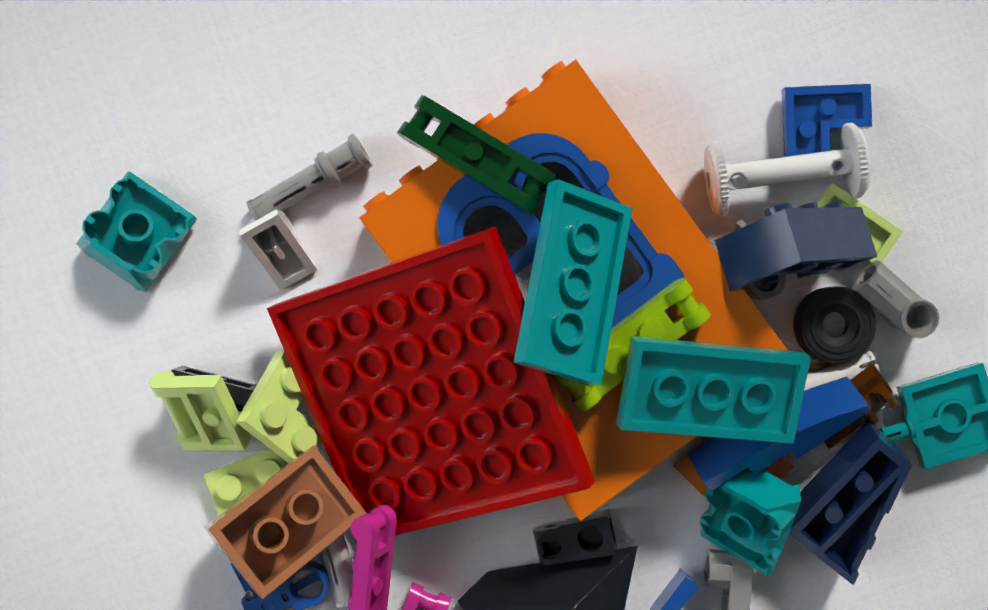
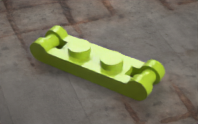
(647, 322)

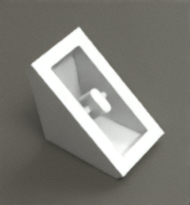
(278, 248)

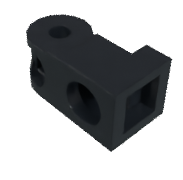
(576, 539)

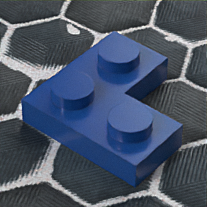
(816, 110)

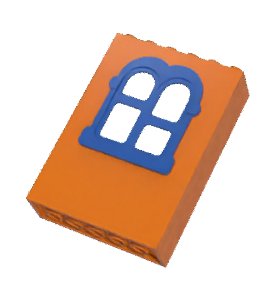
(577, 128)

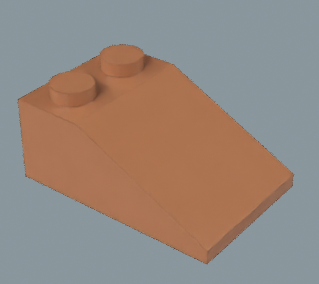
(285, 521)

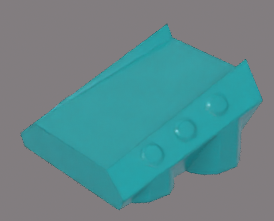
(135, 231)
(751, 517)

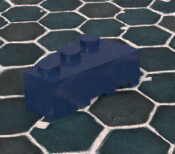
(796, 242)
(849, 500)

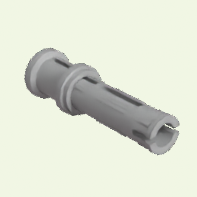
(327, 170)

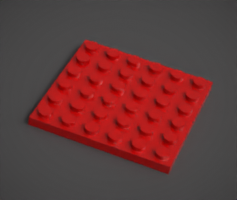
(423, 387)

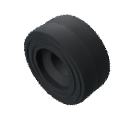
(858, 331)

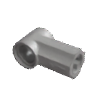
(895, 299)

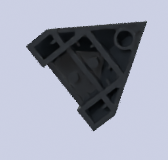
(573, 585)

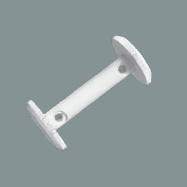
(852, 164)

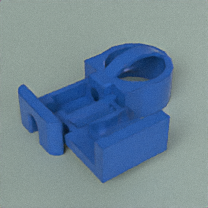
(276, 600)

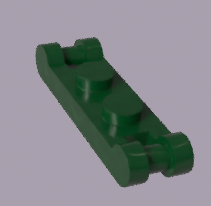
(476, 154)

